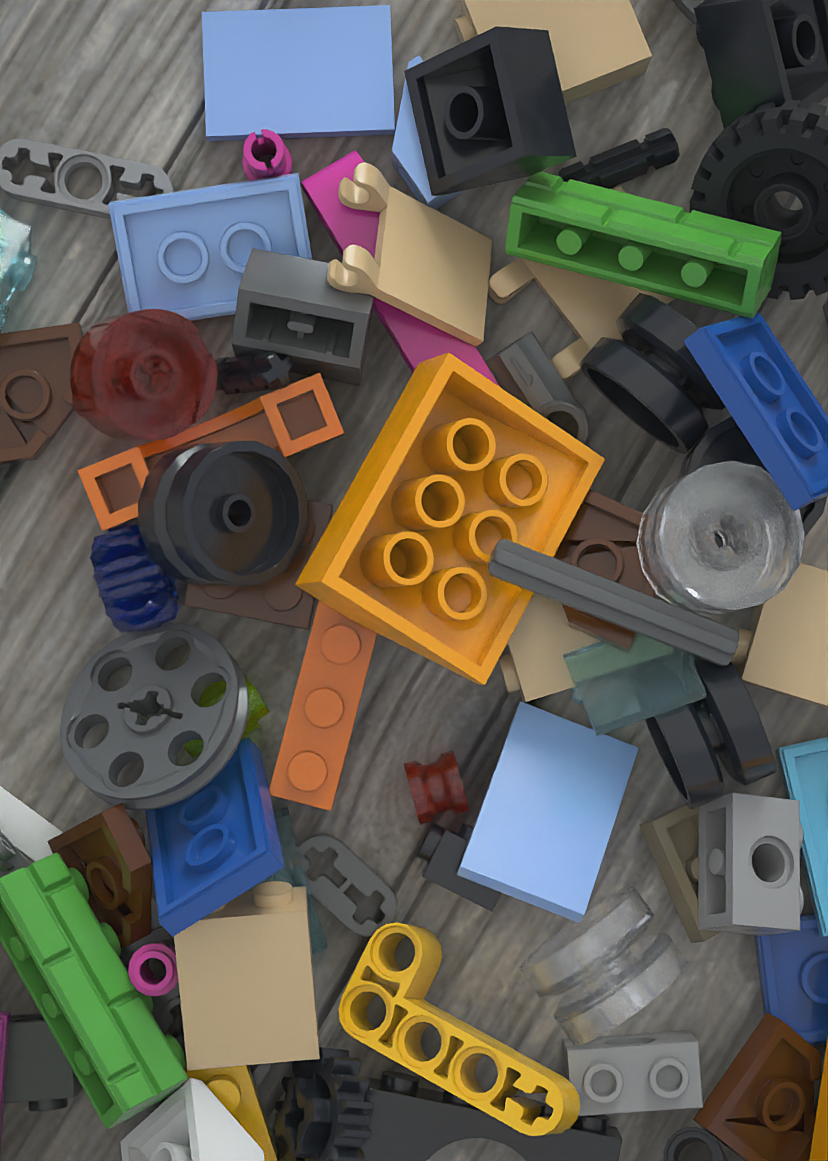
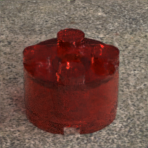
(167, 351)

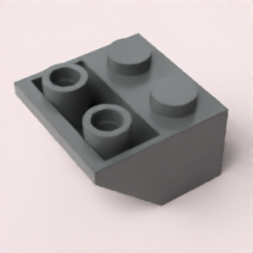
(296, 313)

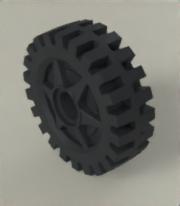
(767, 155)

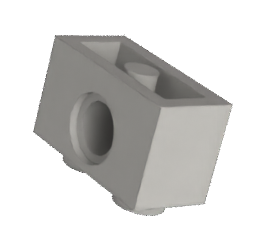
(728, 889)
(635, 1072)

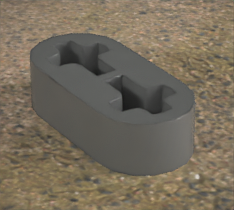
(356, 873)

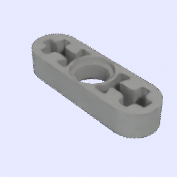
(42, 154)

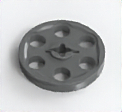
(161, 737)

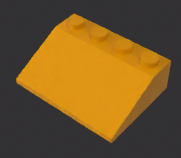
(431, 503)

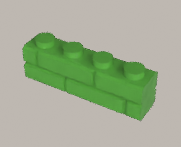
(643, 243)
(86, 991)

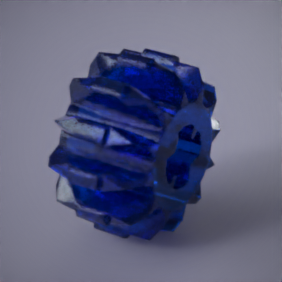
(130, 583)

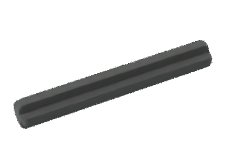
(613, 602)

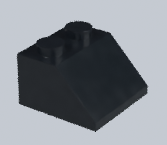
(764, 52)
(490, 110)

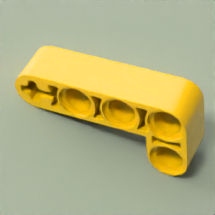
(461, 1043)

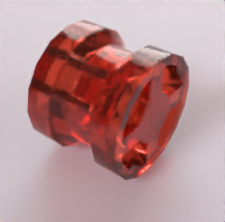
(436, 787)

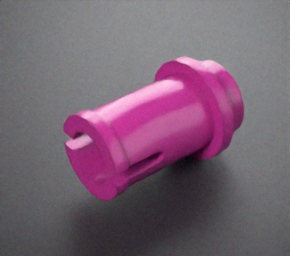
(267, 145)
(143, 977)

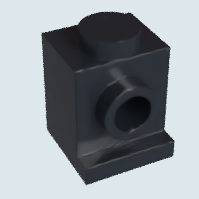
(443, 854)

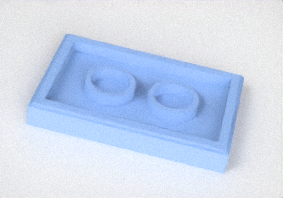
(298, 72)
(194, 244)
(548, 812)

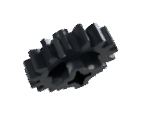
(324, 1109)

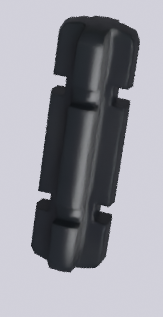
(625, 161)
(253, 372)

